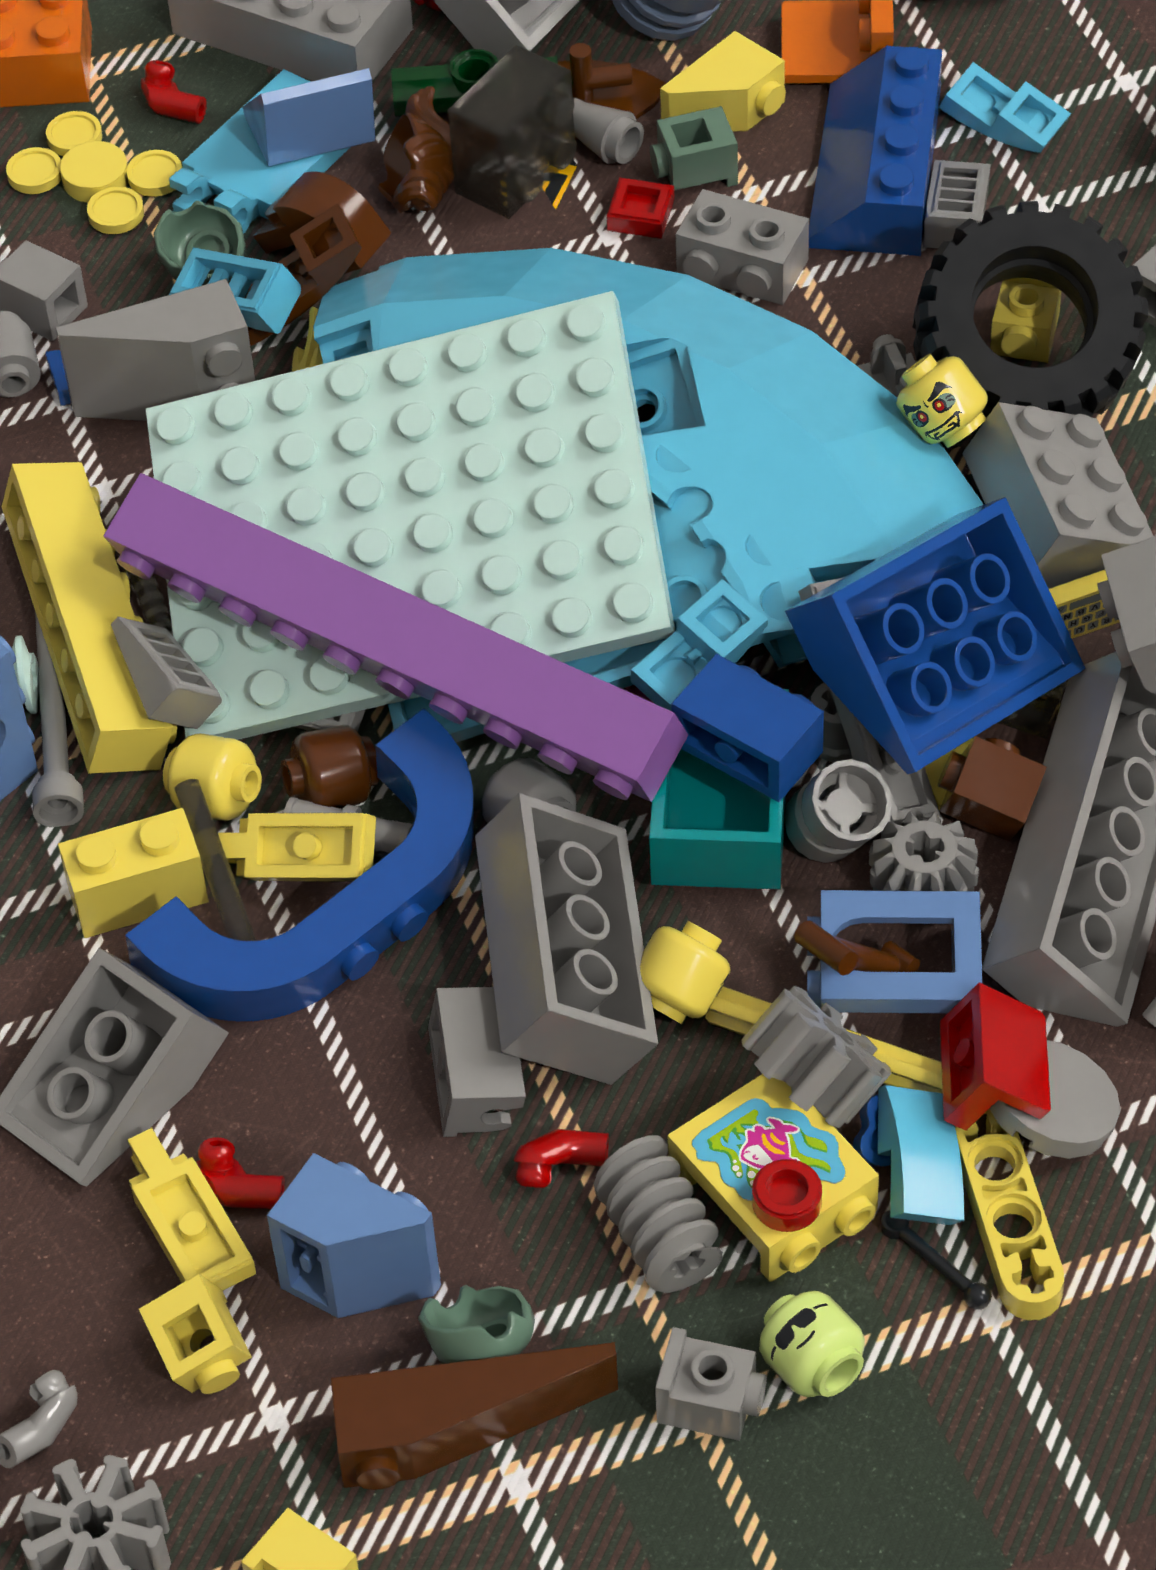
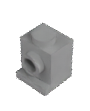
(708, 1386)

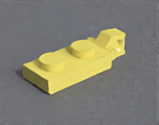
(302, 846)
(186, 1215)

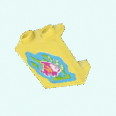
(762, 1125)

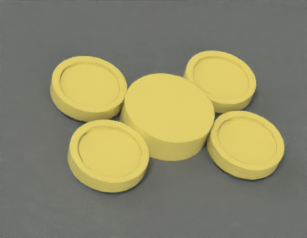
(93, 172)

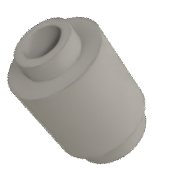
(17, 356)

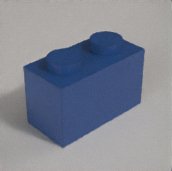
(749, 727)

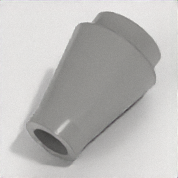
(607, 131)

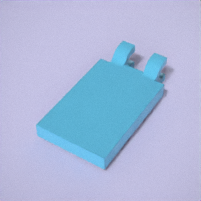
(236, 169)

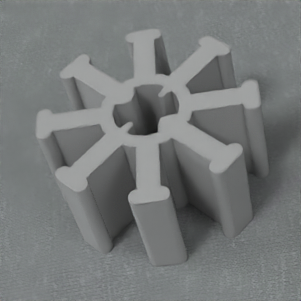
(816, 1056)
(127, 1520)

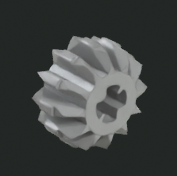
(923, 857)

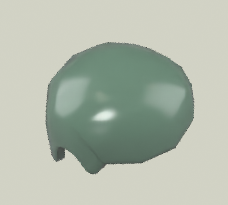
(200, 228)
(478, 1324)

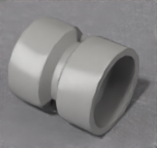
(838, 811)

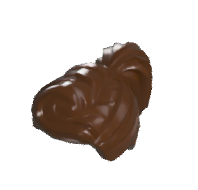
(418, 156)

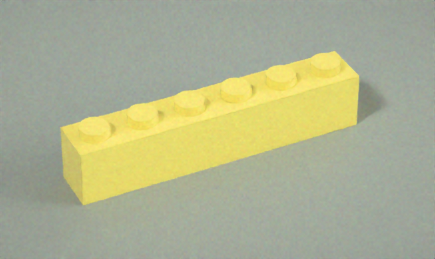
(76, 599)

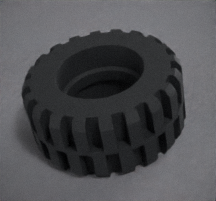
(1054, 252)

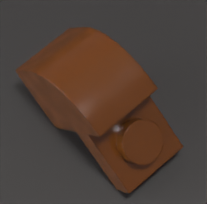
(310, 198)

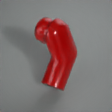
(165, 97)
(558, 1147)
(231, 1182)

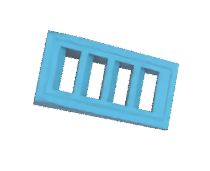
(269, 298)

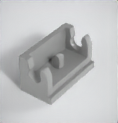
(469, 1062)

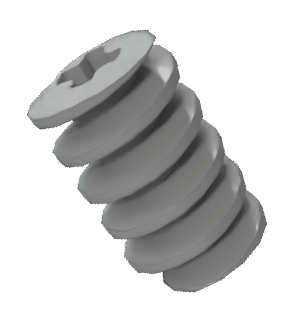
(658, 1215)

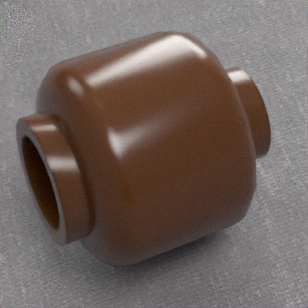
(331, 767)

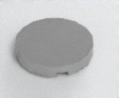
(1081, 1111)

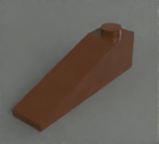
(429, 1416)

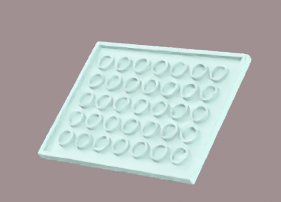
(455, 466)

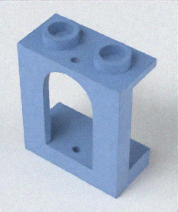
(900, 990)

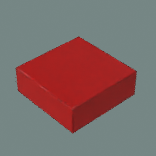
(640, 208)

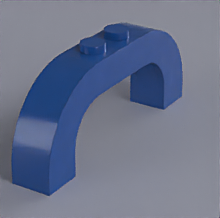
(350, 930)

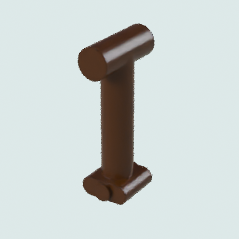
(848, 956)

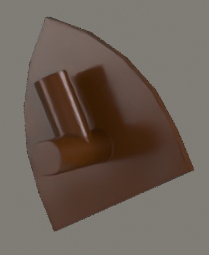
(611, 83)

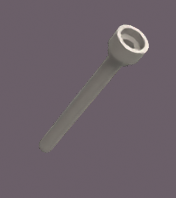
(57, 795)

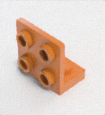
(832, 36)

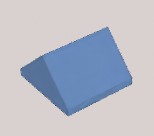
(313, 117)

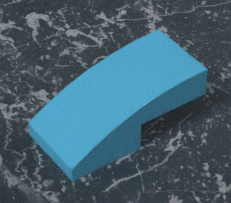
(1017, 118)
(715, 624)
(923, 1156)

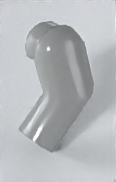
(44, 1425)

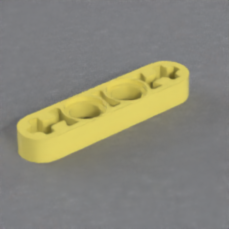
(1011, 1196)

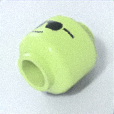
(812, 1344)

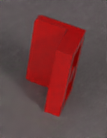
(993, 1053)

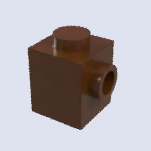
(990, 786)

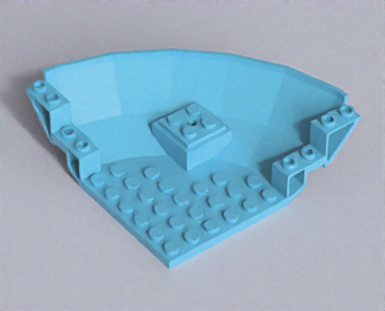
(763, 441)

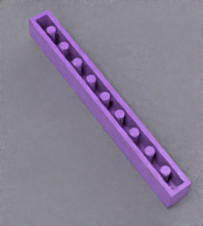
(398, 639)

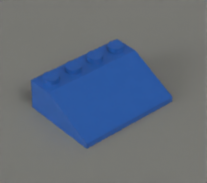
(939, 636)

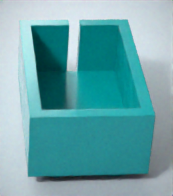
(714, 830)

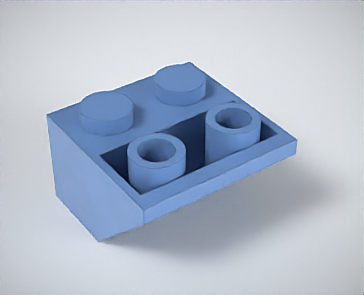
(351, 1241)

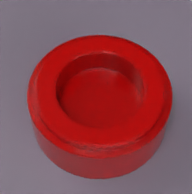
(787, 1195)

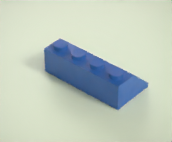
(878, 154)

